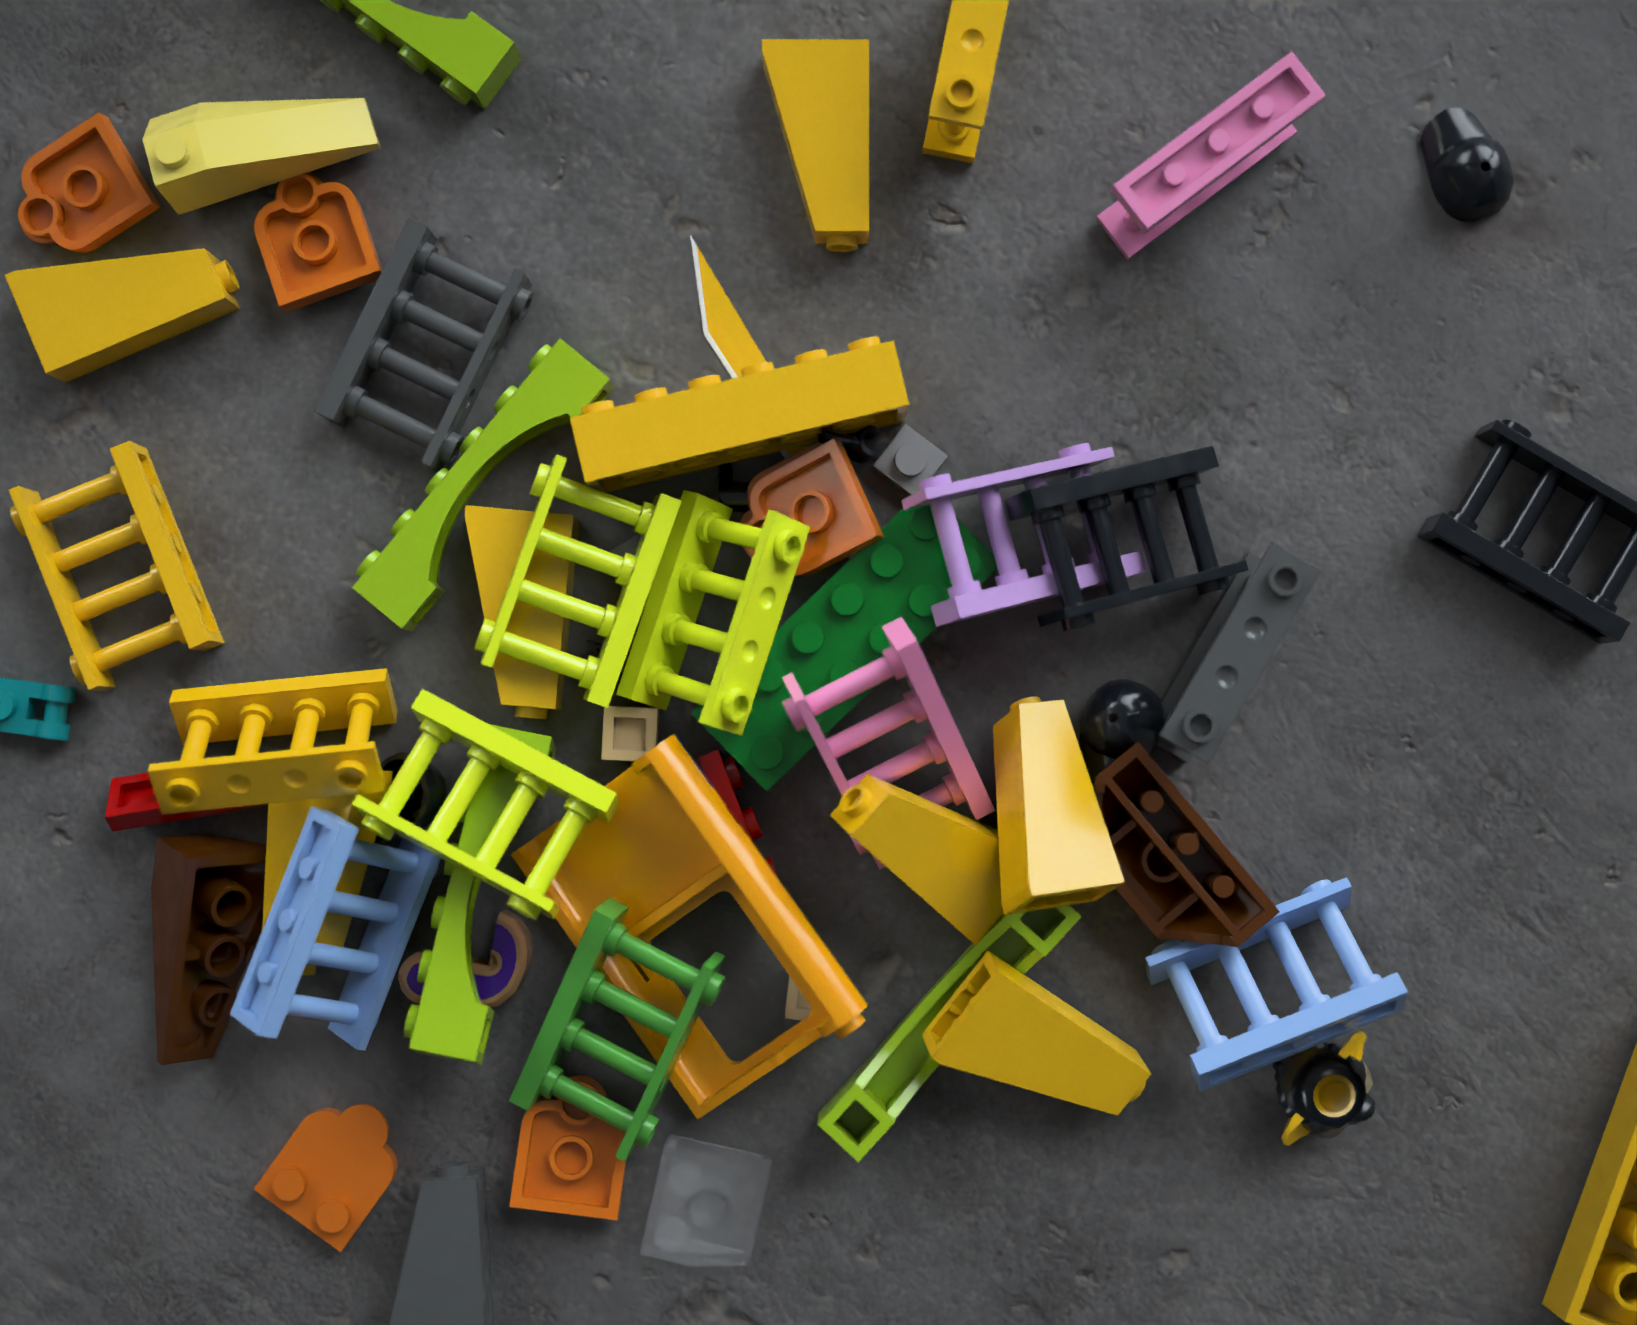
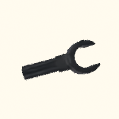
(854, 443)
(732, 493)

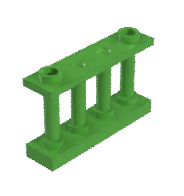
(565, 1031)

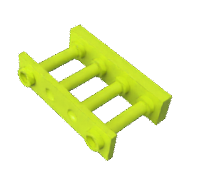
(676, 599)
(612, 622)
(487, 750)

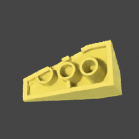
(241, 146)

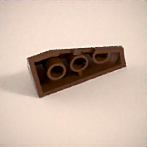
(204, 934)

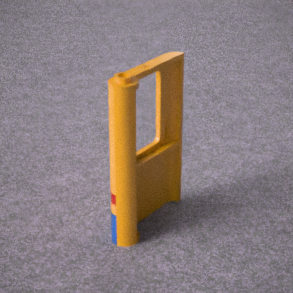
(663, 858)

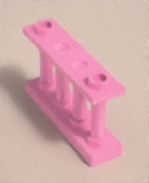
(1209, 155)
(920, 703)

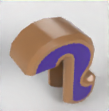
(494, 979)

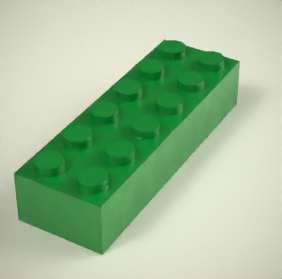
(843, 631)

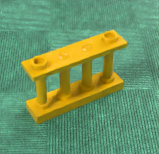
(964, 78)
(150, 525)
(274, 709)

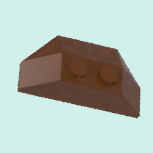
(1172, 862)

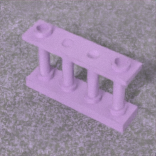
(1013, 584)

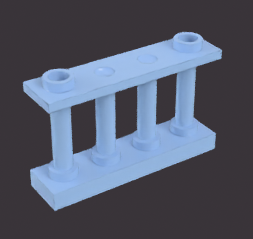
(296, 918)
(1268, 1036)

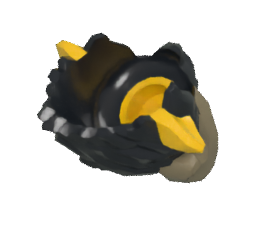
(1324, 1089)

